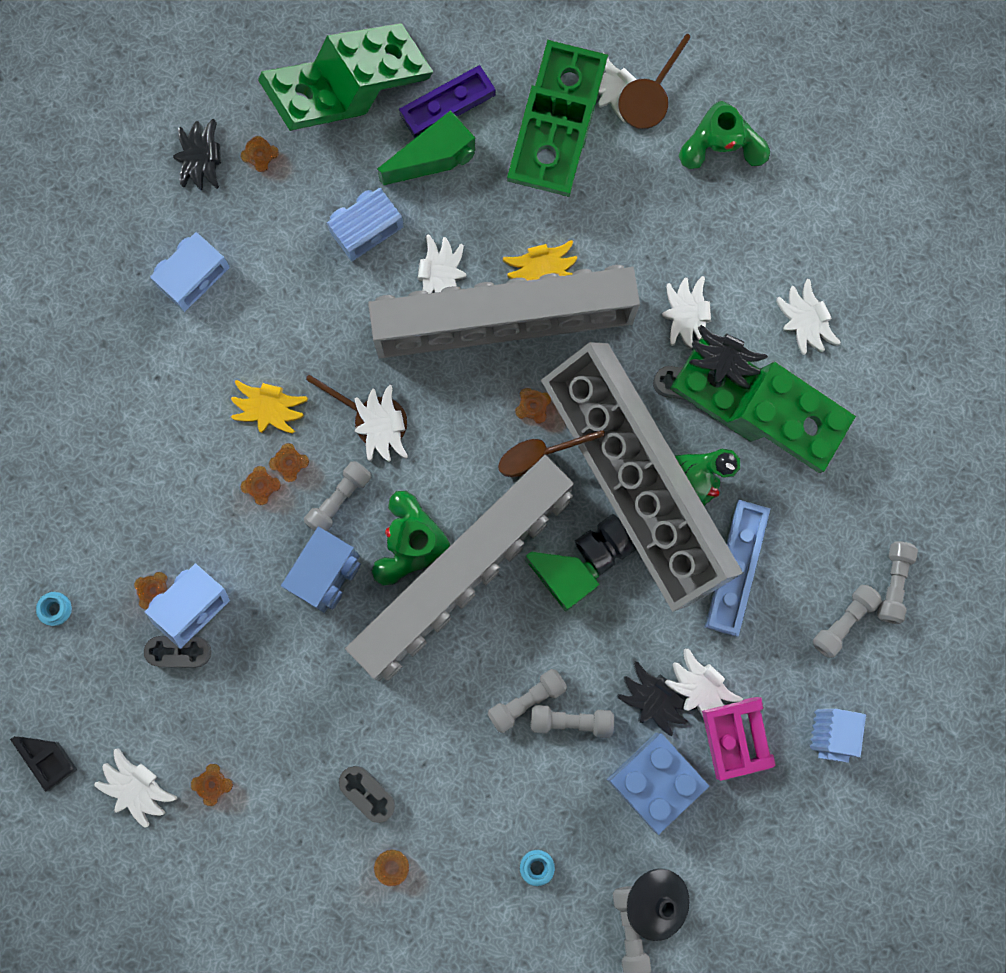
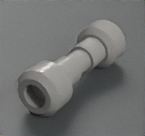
(354, 477)
(902, 556)
(830, 641)
(550, 685)
(599, 723)
(635, 959)

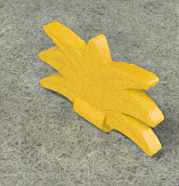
(541, 261)
(267, 406)

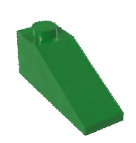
(432, 152)

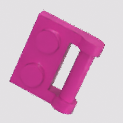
(729, 742)

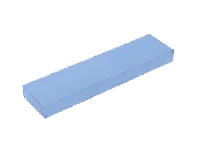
(744, 542)

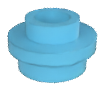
(44, 604)
(537, 879)

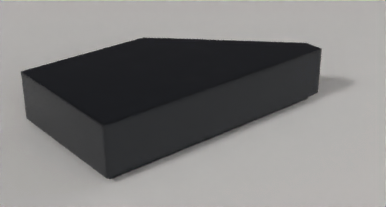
(45, 760)

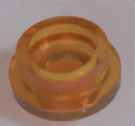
(381, 873)

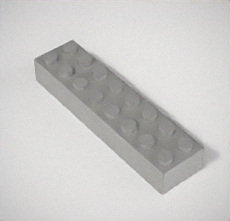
(504, 311)
(641, 476)
(460, 569)

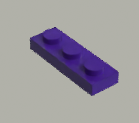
(456, 95)

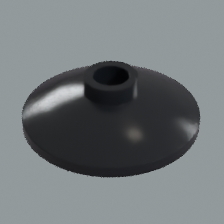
(647, 900)

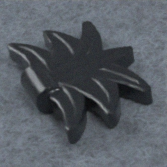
(199, 155)
(726, 357)
(654, 699)

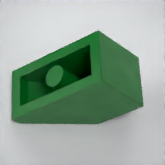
(564, 577)

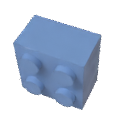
(322, 570)
(658, 782)

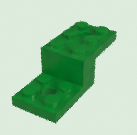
(345, 76)
(557, 118)
(770, 409)

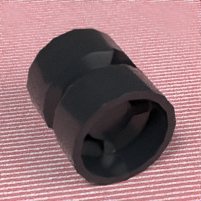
(605, 544)

